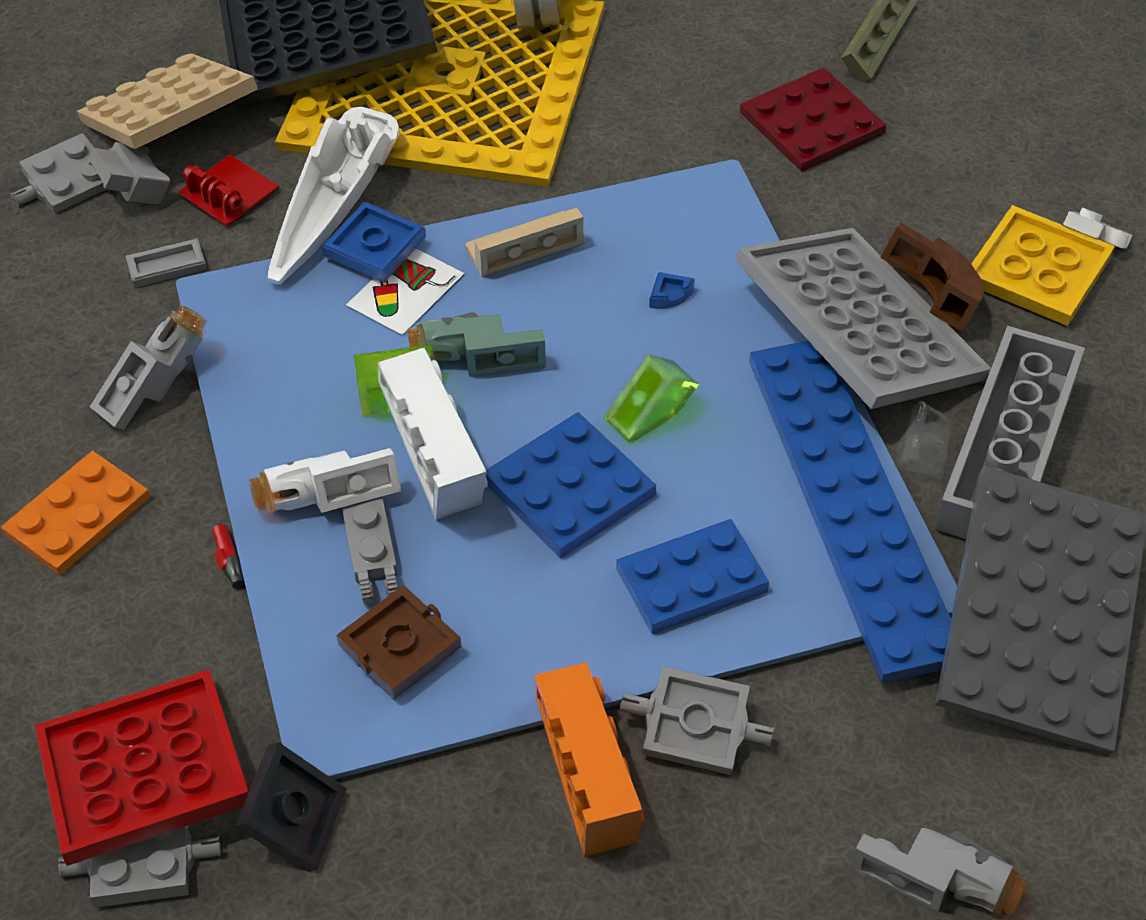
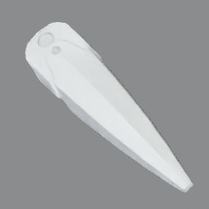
(331, 184)

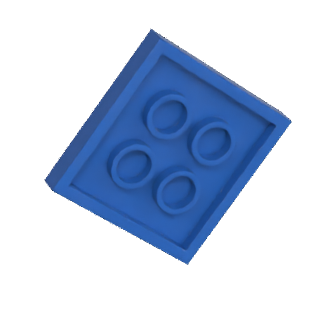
(569, 484)

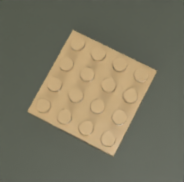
(165, 100)

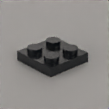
(291, 807)

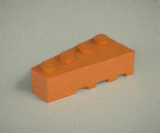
(588, 759)

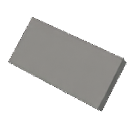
(166, 263)

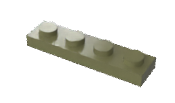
(876, 37)

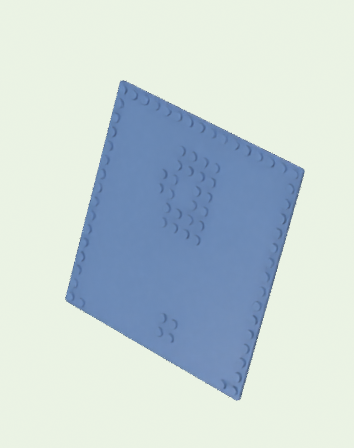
(286, 390)

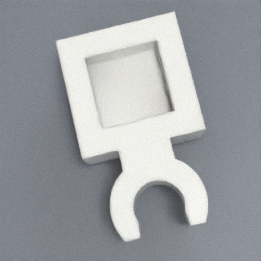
(1089, 223)

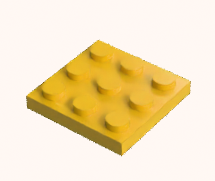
(1041, 264)

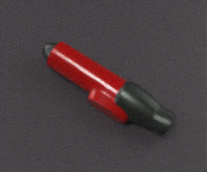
(227, 556)

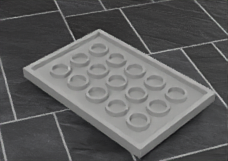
(862, 317)

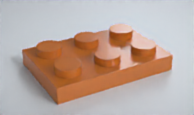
(75, 512)

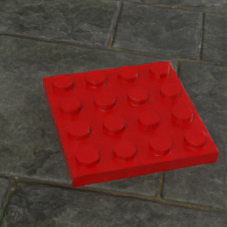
(139, 767)

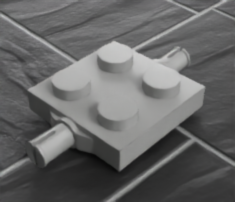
(60, 175)
(696, 720)
(144, 869)

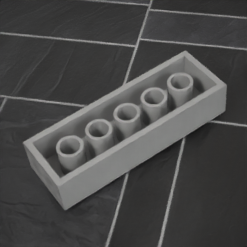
(1013, 419)

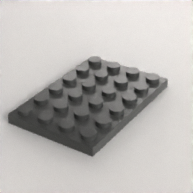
(1043, 611)

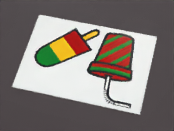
(406, 292)

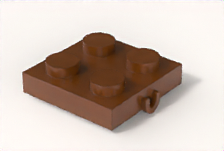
(399, 641)

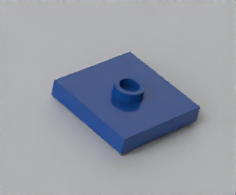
(374, 241)

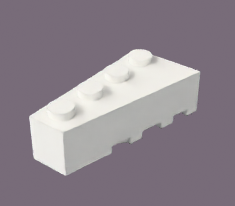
(432, 433)

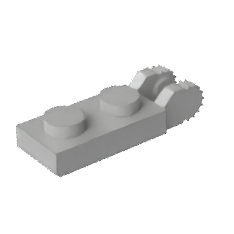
(370, 546)

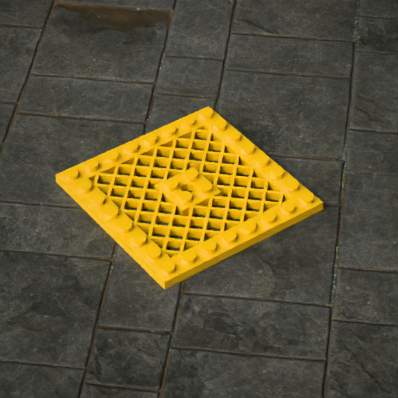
(527, 159)

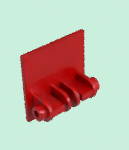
(226, 189)

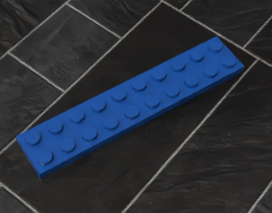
(855, 511)

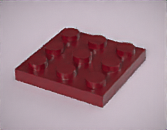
(812, 119)

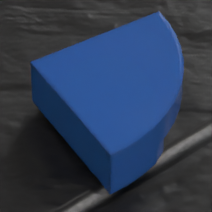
(670, 290)

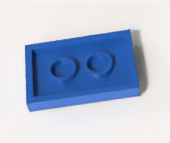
(692, 575)

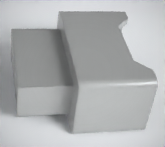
(130, 173)

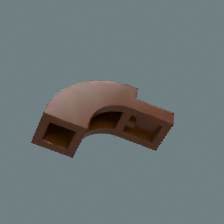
(941, 271)

